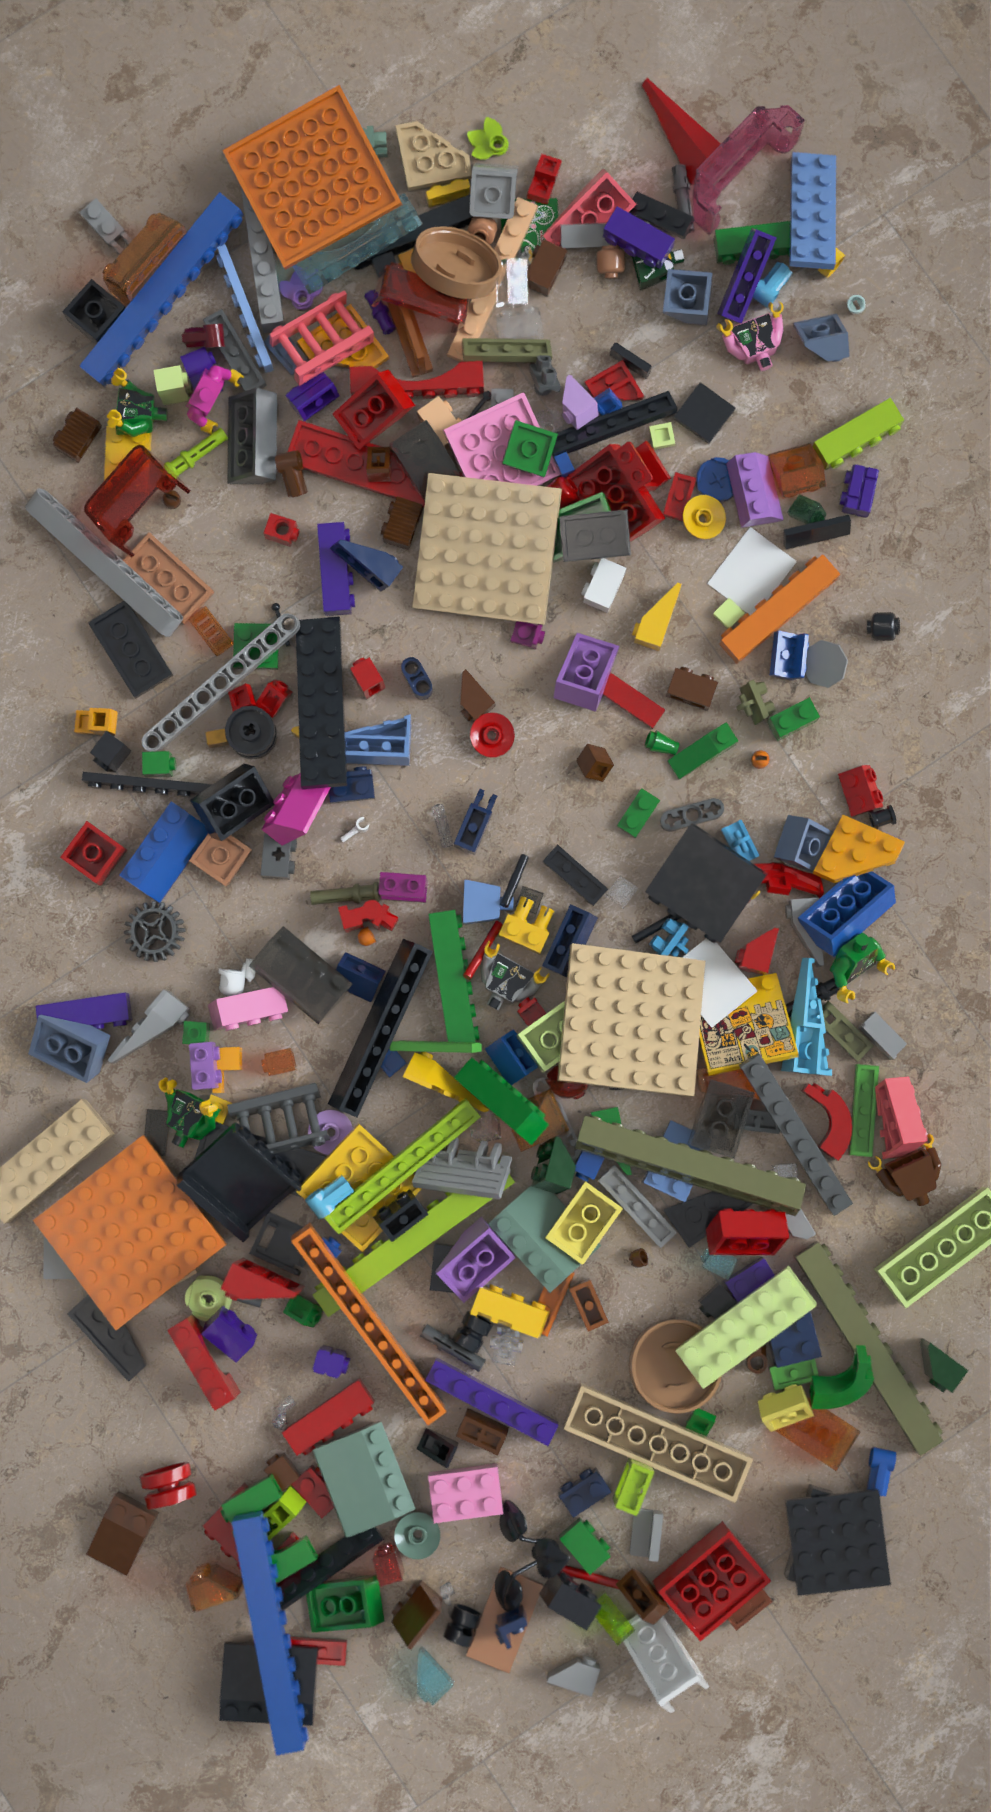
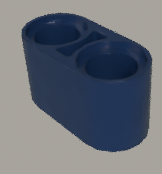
(417, 678)

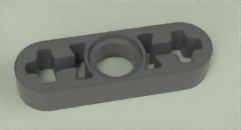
(706, 805)

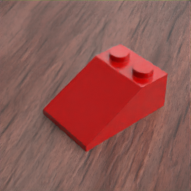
(373, 408)

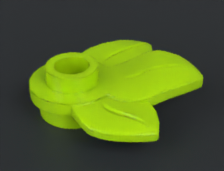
(485, 140)

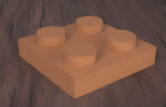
(220, 858)

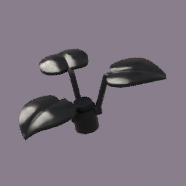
(546, 1552)

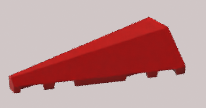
(683, 133)

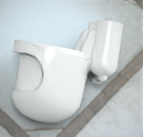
(233, 981)

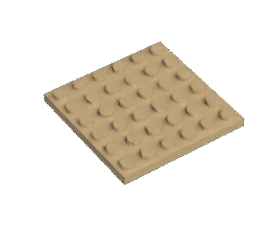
(487, 548)
(631, 1020)

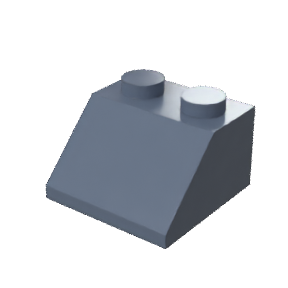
(688, 296)
(802, 843)

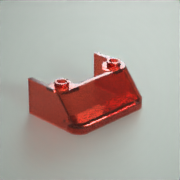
(411, 292)
(126, 493)

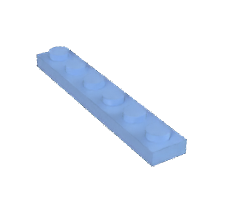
(240, 300)

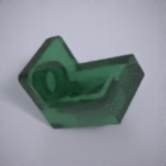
(806, 510)

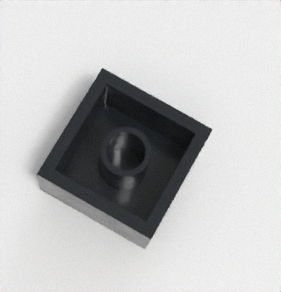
(93, 311)
(571, 1600)

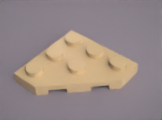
(430, 158)

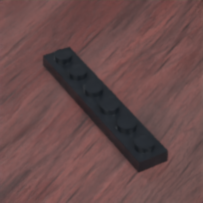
(615, 423)
(141, 784)
(327, 1565)

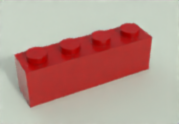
(328, 1417)

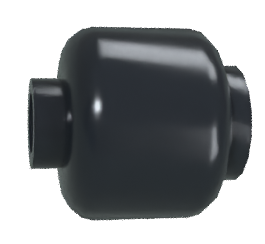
(883, 626)

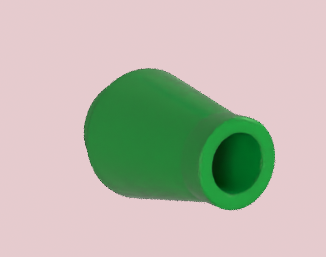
(660, 743)

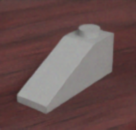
(793, 911)

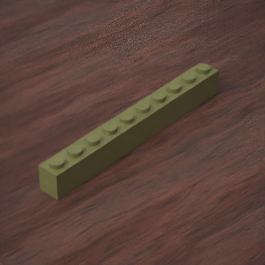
(690, 1165)
(857, 1330)

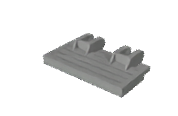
(467, 1173)

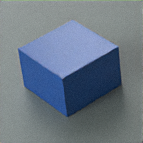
(564, 464)

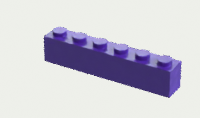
(492, 1401)

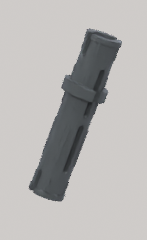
(681, 189)
(452, 1347)

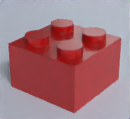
(93, 853)

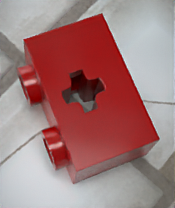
(367, 677)

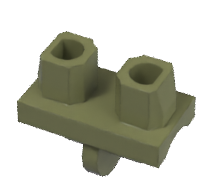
(753, 703)

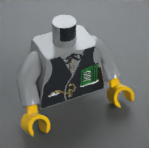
(507, 978)

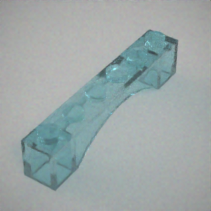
(328, 265)

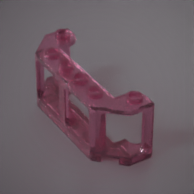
(736, 153)

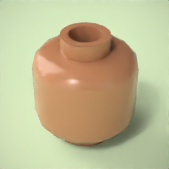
(484, 228)
(610, 261)

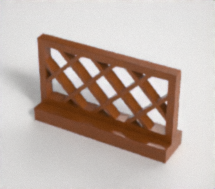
(411, 340)

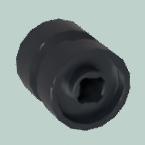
(472, 1332)
(463, 1623)

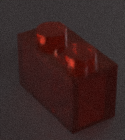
(388, 1564)

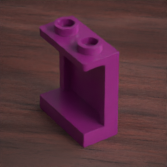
(403, 887)

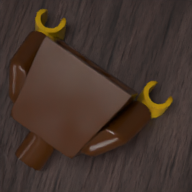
(911, 1174)

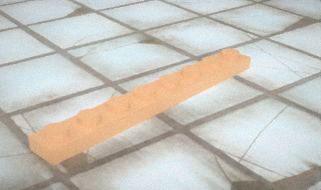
(506, 247)

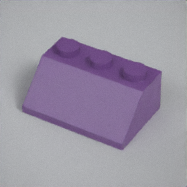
(754, 489)

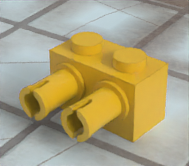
(523, 934)

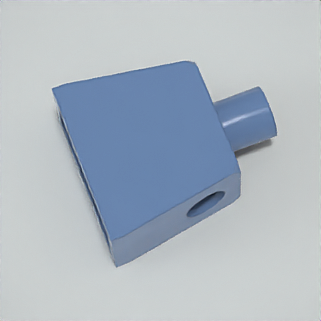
(482, 902)

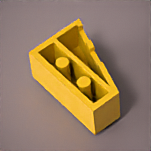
(510, 1310)

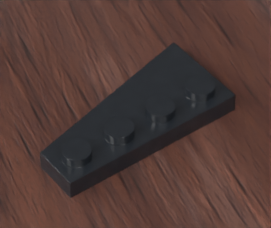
(696, 1214)
(114, 1344)

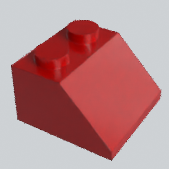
(757, 954)

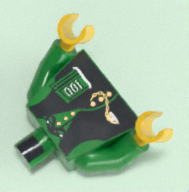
(134, 408)
(854, 960)
(187, 1113)

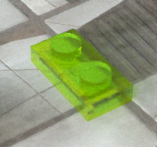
(613, 1620)

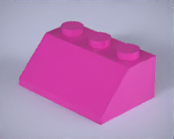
(293, 811)

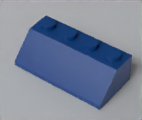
(165, 852)
(847, 910)

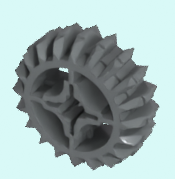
(160, 922)

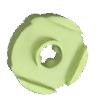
(197, 1303)

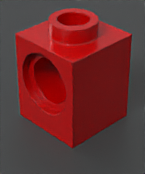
(274, 523)

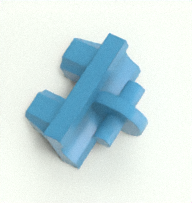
(740, 840)
(676, 931)

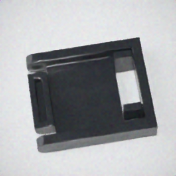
(280, 1250)

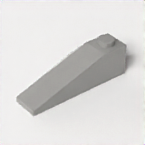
(161, 1017)

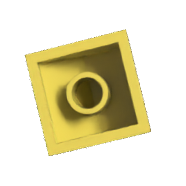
(785, 1407)

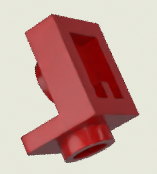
(273, 697)

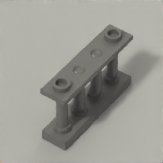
(284, 1100)

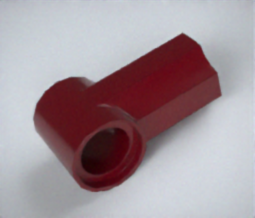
(208, 336)

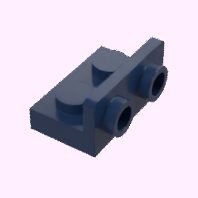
(359, 787)
(584, 1491)
(510, 1622)

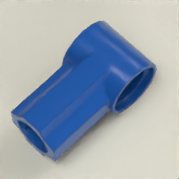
(881, 1465)

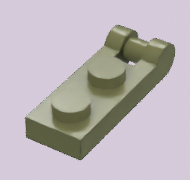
(845, 1033)

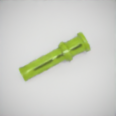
(185, 456)

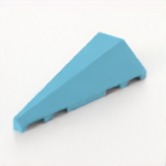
(808, 1026)

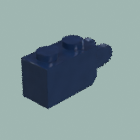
(474, 824)

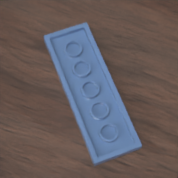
(813, 211)

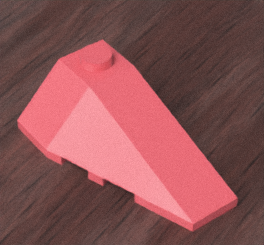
(592, 205)

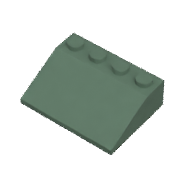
(524, 1230)
(363, 1479)

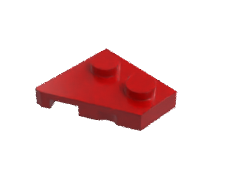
(618, 380)

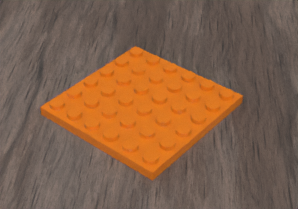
(312, 177)
(129, 1232)

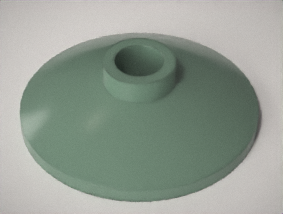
(417, 1547)

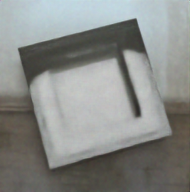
(533, 895)

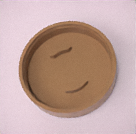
(456, 262)
(661, 1374)

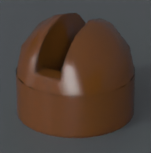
(169, 503)
(639, 1258)

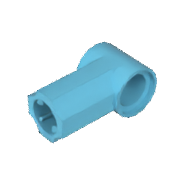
(769, 287)
(324, 1200)

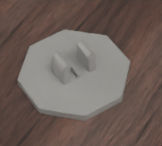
(825, 663)

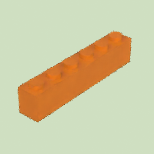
(779, 609)

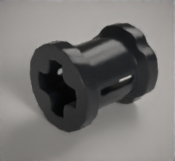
(882, 817)

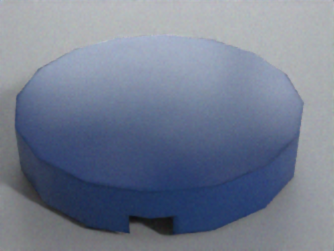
(714, 479)

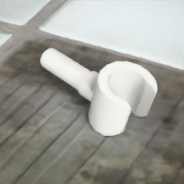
(355, 830)

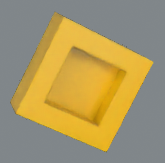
(221, 1104)

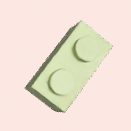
(172, 385)

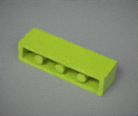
(859, 433)

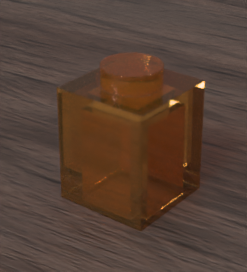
(279, 1062)

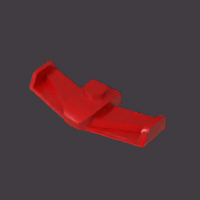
(783, 877)

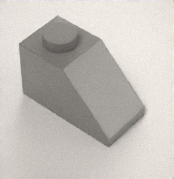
(576, 1675)

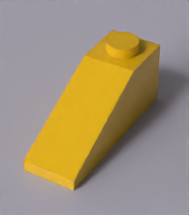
(655, 622)

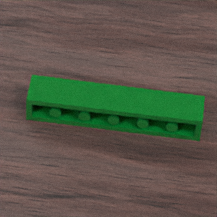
(450, 971)

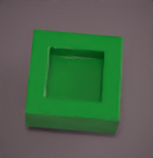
(700, 1421)

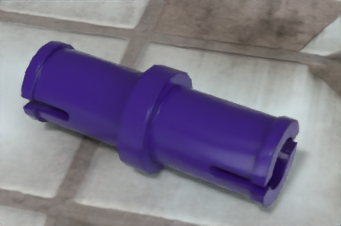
(380, 313)

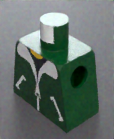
(650, 276)

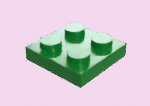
(529, 448)
(247, 632)

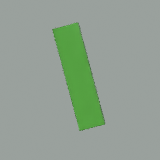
(436, 1046)
(863, 1110)

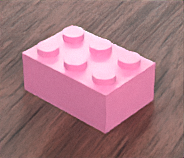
(465, 1493)

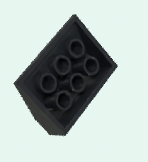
(242, 1688)

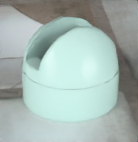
(861, 302)

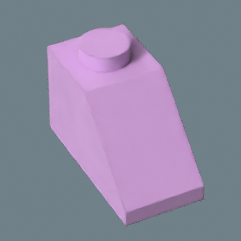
(578, 404)

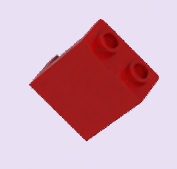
(641, 466)

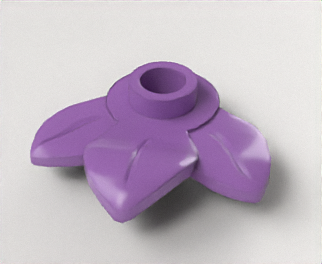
(295, 290)

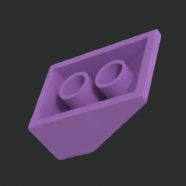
(585, 672)
(474, 1260)

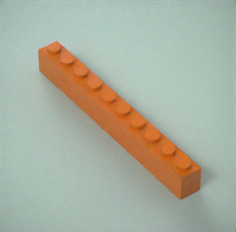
(368, 1323)

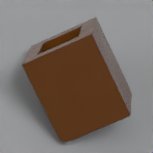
(595, 762)

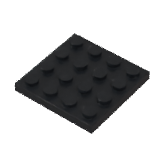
(837, 1542)

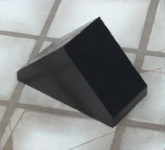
(437, 1447)

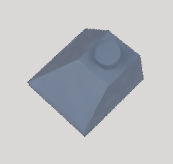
(824, 337)

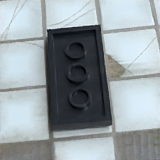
(130, 649)

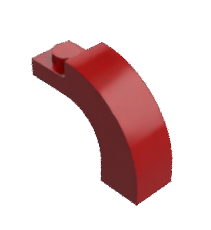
(840, 1121)

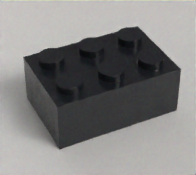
(232, 802)

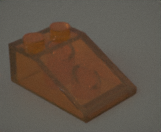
(822, 1436)

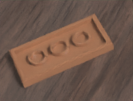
(169, 576)
(486, 1645)

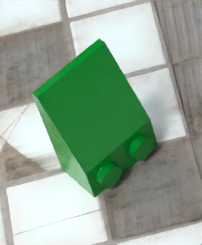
(345, 1604)

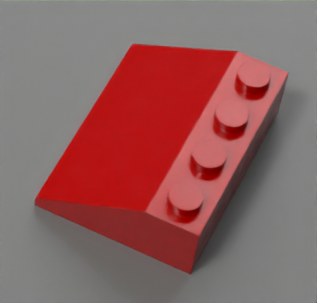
(604, 475)
(254, 1281)
(711, 1581)

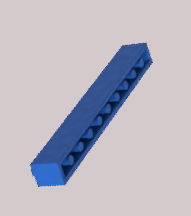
(162, 289)
(269, 1632)

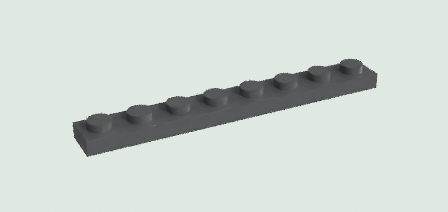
(795, 1134)

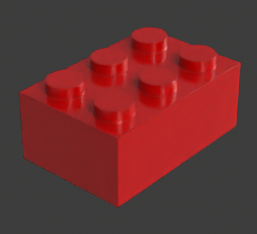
(747, 1232)

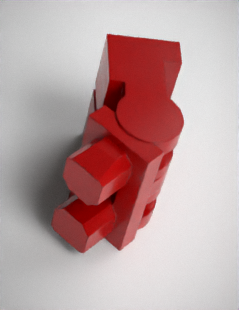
(370, 912)

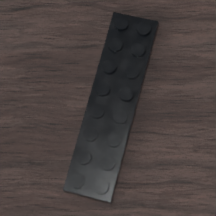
(321, 703)

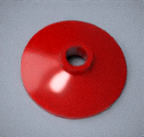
(503, 732)

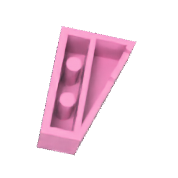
(247, 1008)

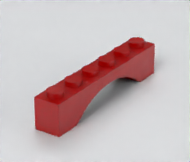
(461, 380)

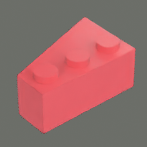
(900, 1117)

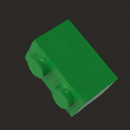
(793, 719)
(585, 1545)

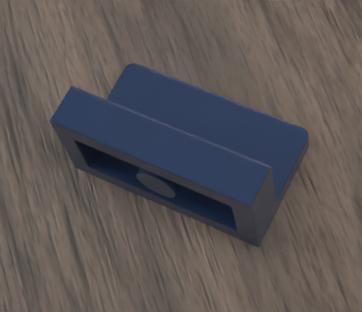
(362, 975)

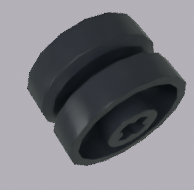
(245, 720)

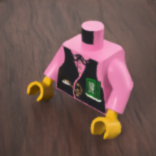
(755, 338)

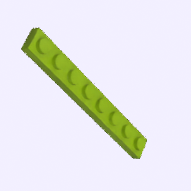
(402, 1165)

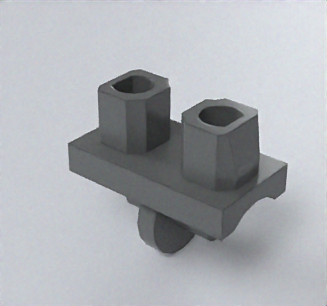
(544, 376)

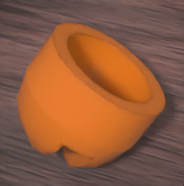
(760, 764)
(366, 937)

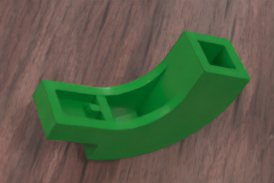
(846, 1387)

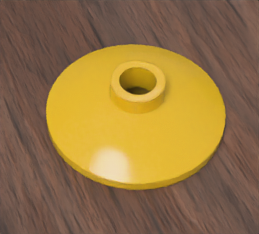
(711, 510)

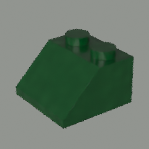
(941, 1368)

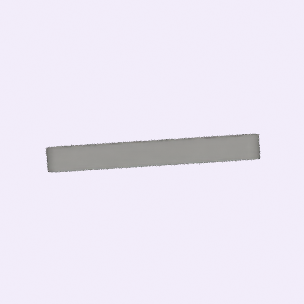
(104, 562)
(210, 685)

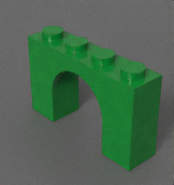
(256, 1498)

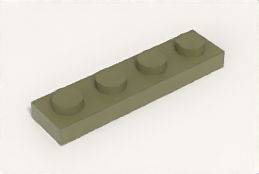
(504, 349)

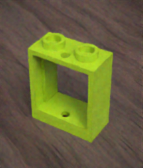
(633, 1479)

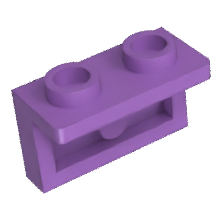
(204, 1065)

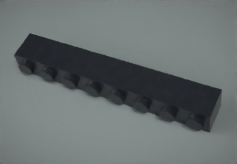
(380, 1028)

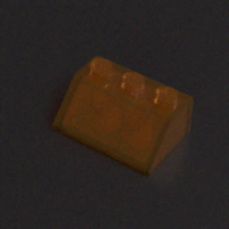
(212, 1586)

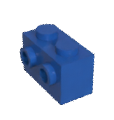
(511, 1057)

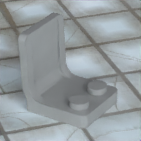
(493, 190)

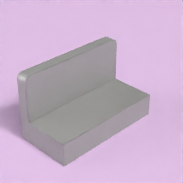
(882, 1036)
(646, 1534)

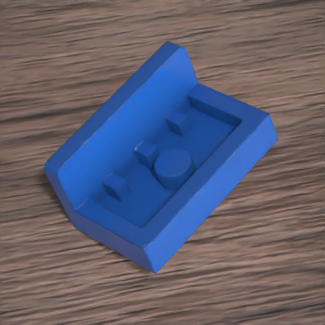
(789, 655)

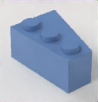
(380, 744)

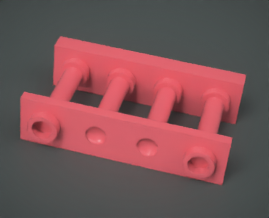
(323, 358)

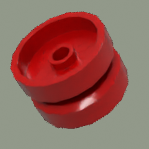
(168, 1485)

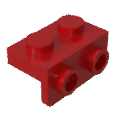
(861, 790)

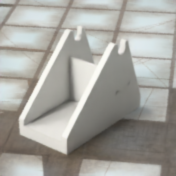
(662, 1660)

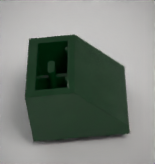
(554, 1167)

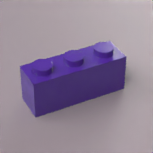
(638, 238)

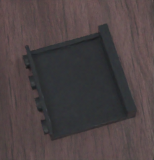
(705, 883)
(238, 1180)

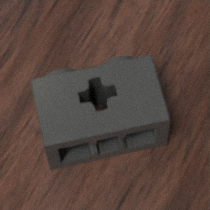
(270, 865)

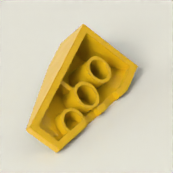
(433, 1076)

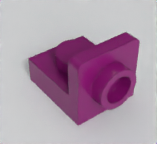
(528, 634)

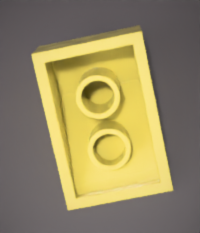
(583, 1222)

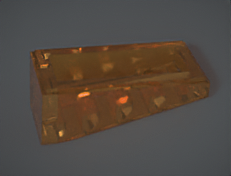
(218, 643)

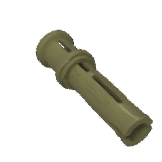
(356, 893)

